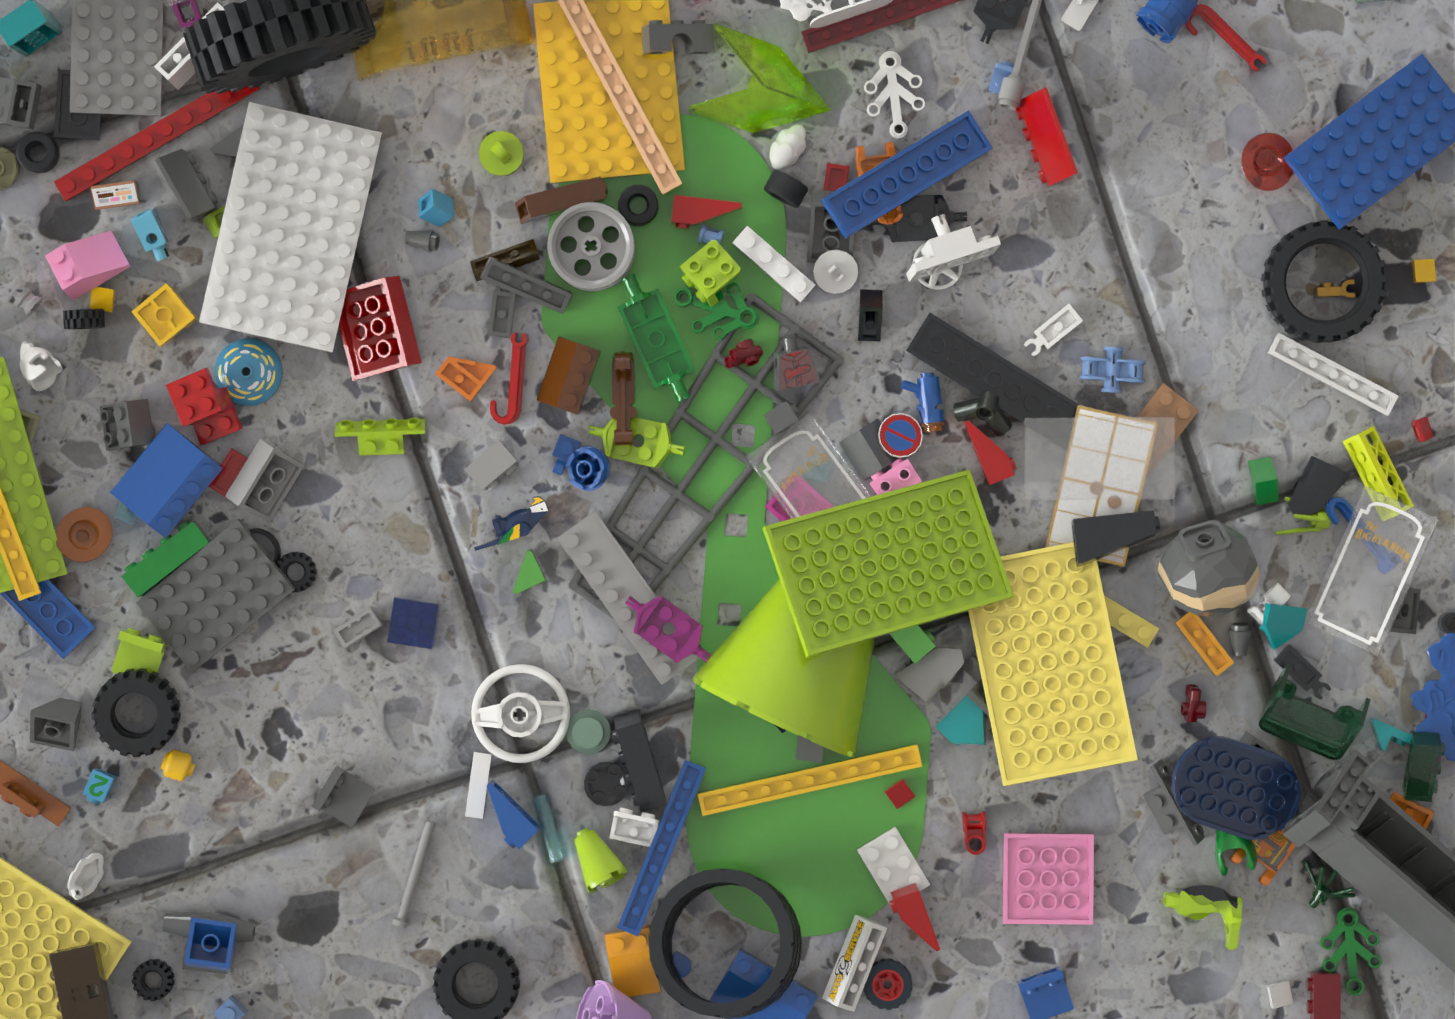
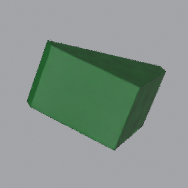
(1264, 480)

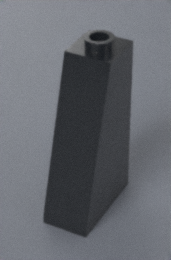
(1110, 533)

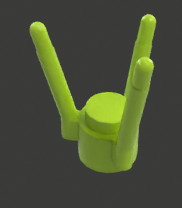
(1319, 521)

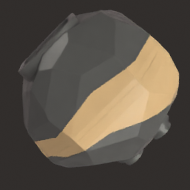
(1209, 569)

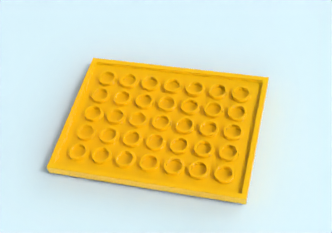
(580, 119)

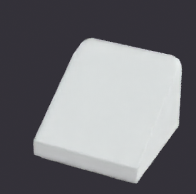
(1279, 994)

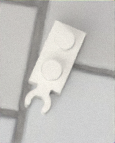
(1055, 328)

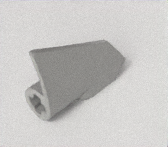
(932, 672)

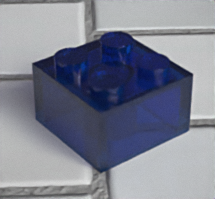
(414, 623)

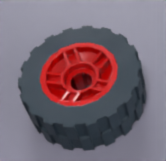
(888, 997)

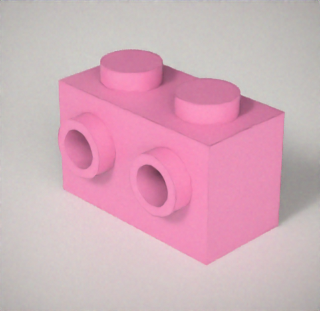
(899, 476)

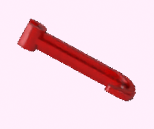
(1226, 34)
(516, 382)

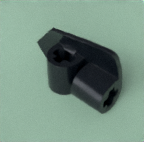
(1316, 486)

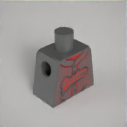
(793, 366)

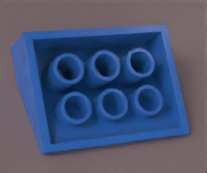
(166, 480)
(747, 975)

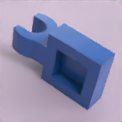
(563, 449)

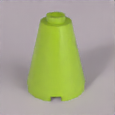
(597, 861)

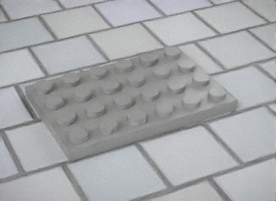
(116, 56)

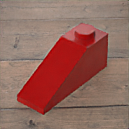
(698, 210)
(992, 459)
(912, 911)

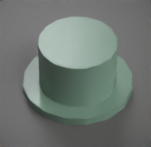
(588, 731)

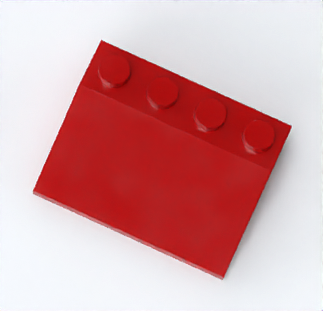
(1046, 138)
(377, 329)

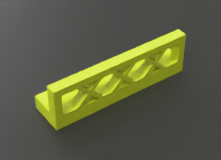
(1369, 469)

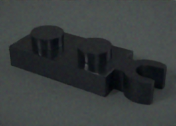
(1301, 670)

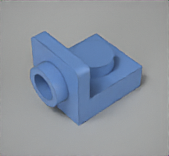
(1000, 71)

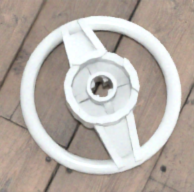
(537, 713)

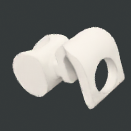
(1274, 595)

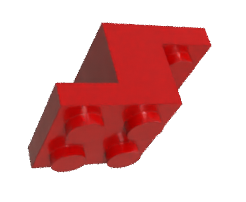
(204, 406)

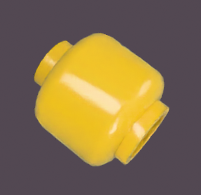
(177, 765)

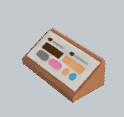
(115, 195)

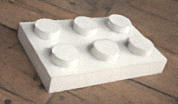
(892, 863)

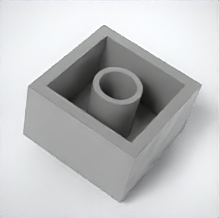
(492, 465)

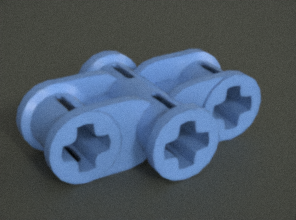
(1104, 369)

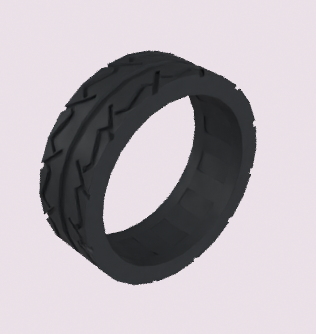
(661, 943)

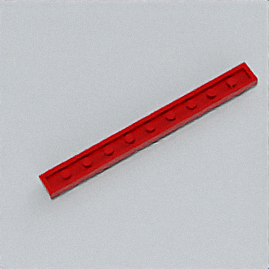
(148, 141)

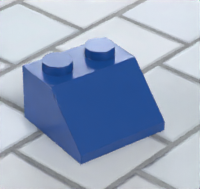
(211, 944)

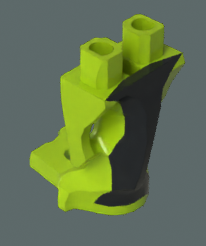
(1201, 900)

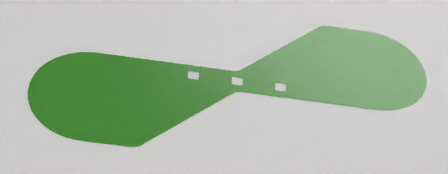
(807, 839)

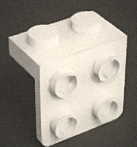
(633, 828)

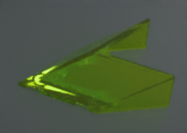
(775, 90)

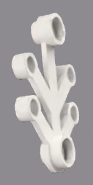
(893, 91)

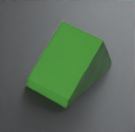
(530, 573)

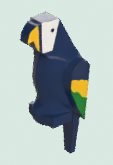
(517, 523)

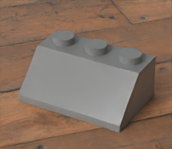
(264, 480)

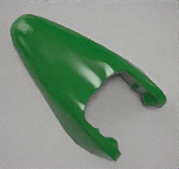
(1228, 842)

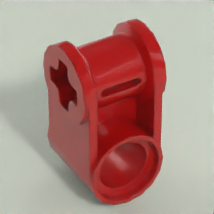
(974, 830)

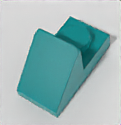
(1384, 732)

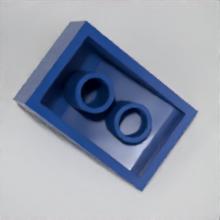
(513, 819)

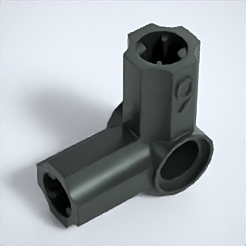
(985, 409)

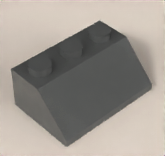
(187, 184)

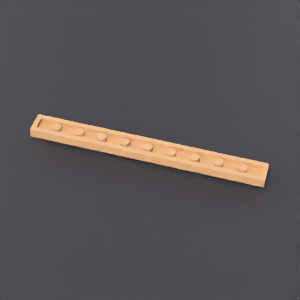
(621, 94)

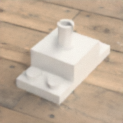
(950, 250)

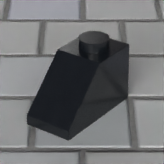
(870, 315)

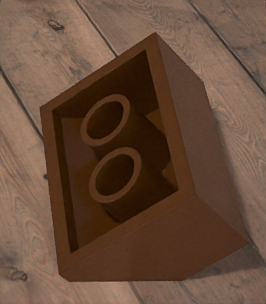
(568, 375)

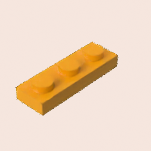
(1204, 643)

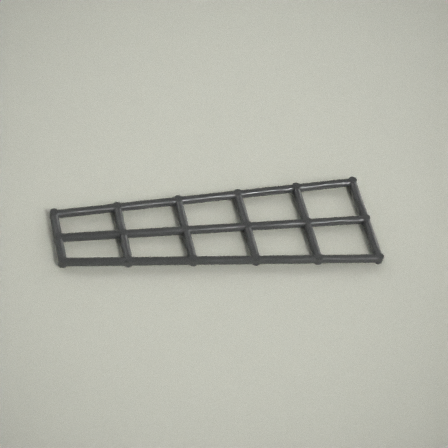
(716, 438)

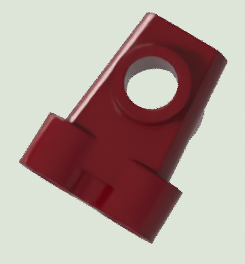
(744, 353)
(1193, 708)

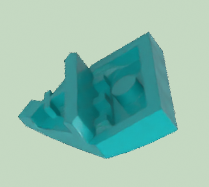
(1282, 623)
(964, 724)

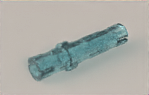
(548, 827)

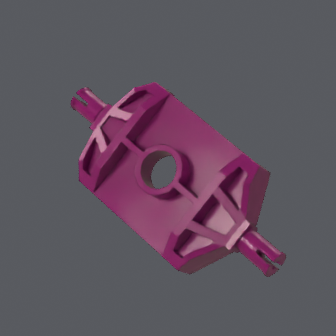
(677, 645)

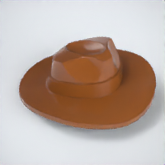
(84, 534)

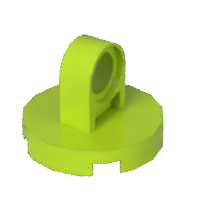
(501, 153)

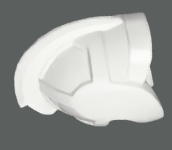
(38, 366)

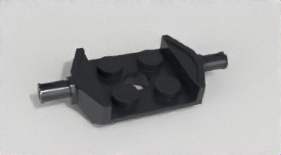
(998, 15)
(930, 207)

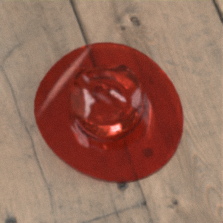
(1264, 161)

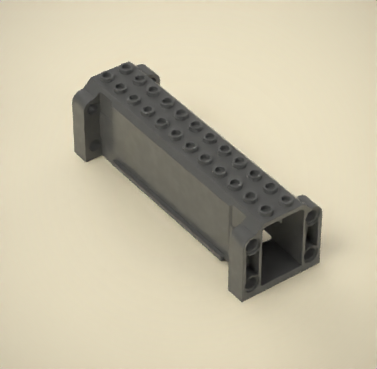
(1381, 853)

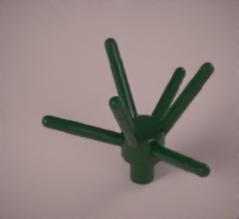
(1322, 891)

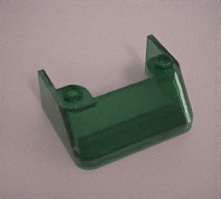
(1310, 724)

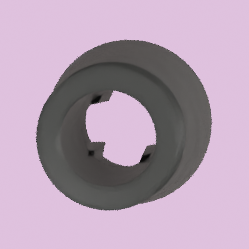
(424, 240)
(1240, 638)

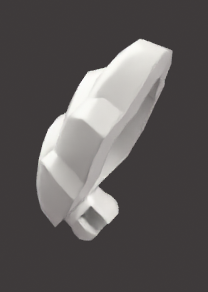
(788, 147)
(86, 876)

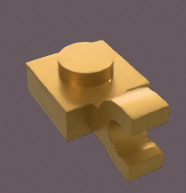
(1329, 290)

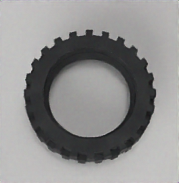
(1372, 282)

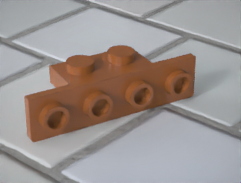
(29, 796)

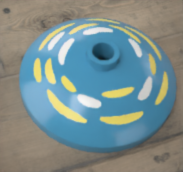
(264, 371)

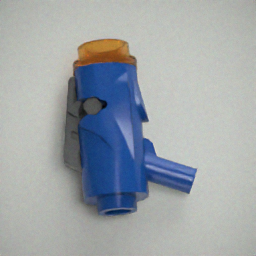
(931, 401)

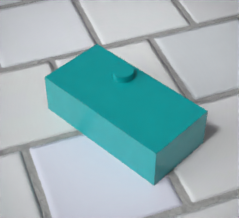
(29, 28)

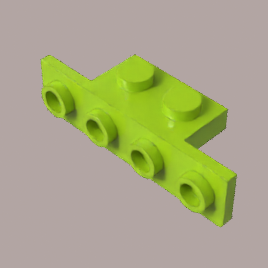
(380, 436)

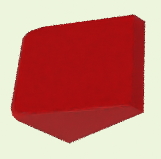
(1422, 429)
(899, 793)

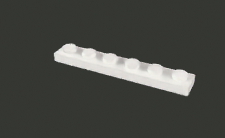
(1333, 374)

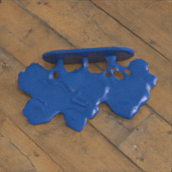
(1438, 696)

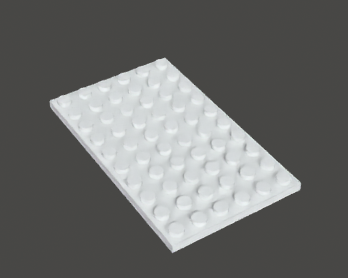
(290, 227)

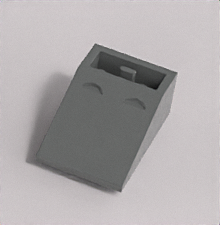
(18, 102)

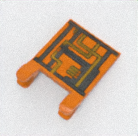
(1270, 853)

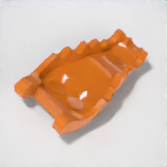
(865, 164)

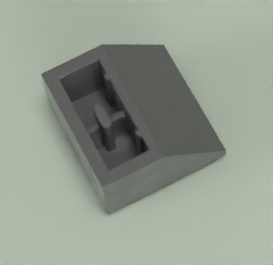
(126, 424)

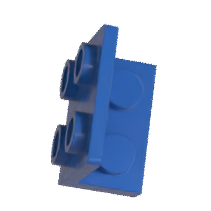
(1045, 994)

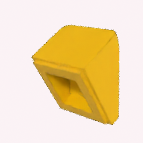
(1423, 270)
(102, 299)

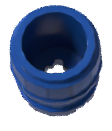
(1165, 17)

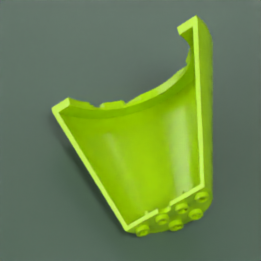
(769, 676)

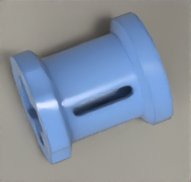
(707, 234)

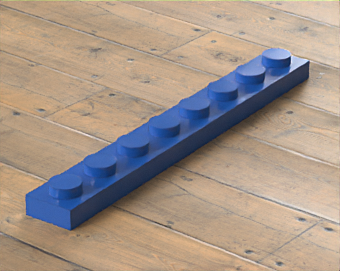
(661, 848)

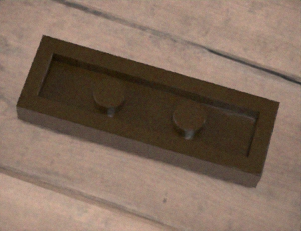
(515, 256)

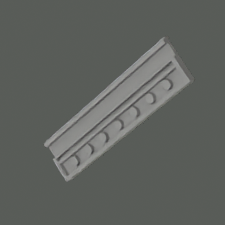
(614, 580)

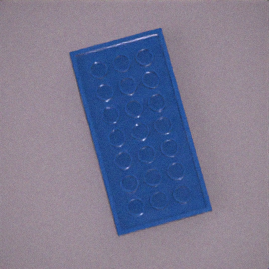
(1377, 142)

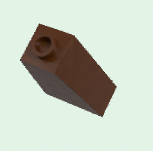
(560, 199)

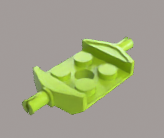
(654, 450)

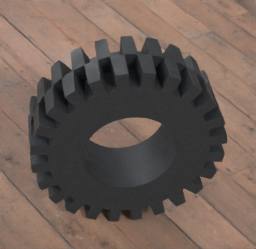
(273, 40)

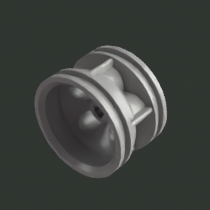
(567, 226)

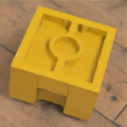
(164, 315)

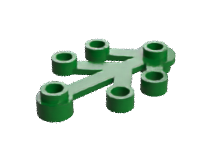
(720, 311)
(1350, 947)

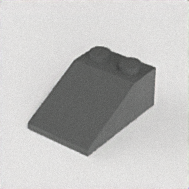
(823, 231)

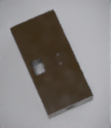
(81, 983)

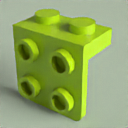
(709, 271)
(138, 651)

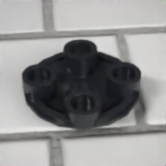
(606, 784)

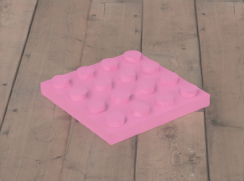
(1048, 878)

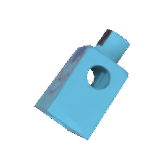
(147, 223)

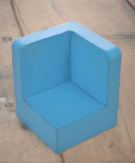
(436, 207)

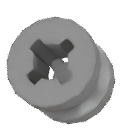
(28, 301)

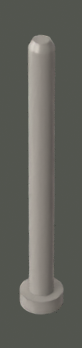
(413, 878)

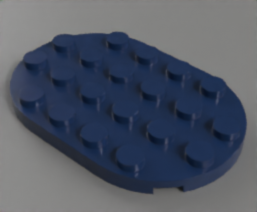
(1236, 787)

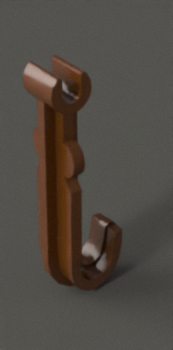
(623, 396)

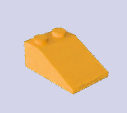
(631, 962)

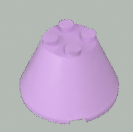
(608, 1002)

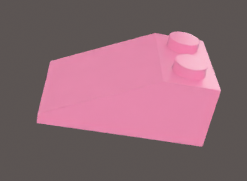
(87, 263)

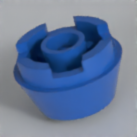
(588, 468)

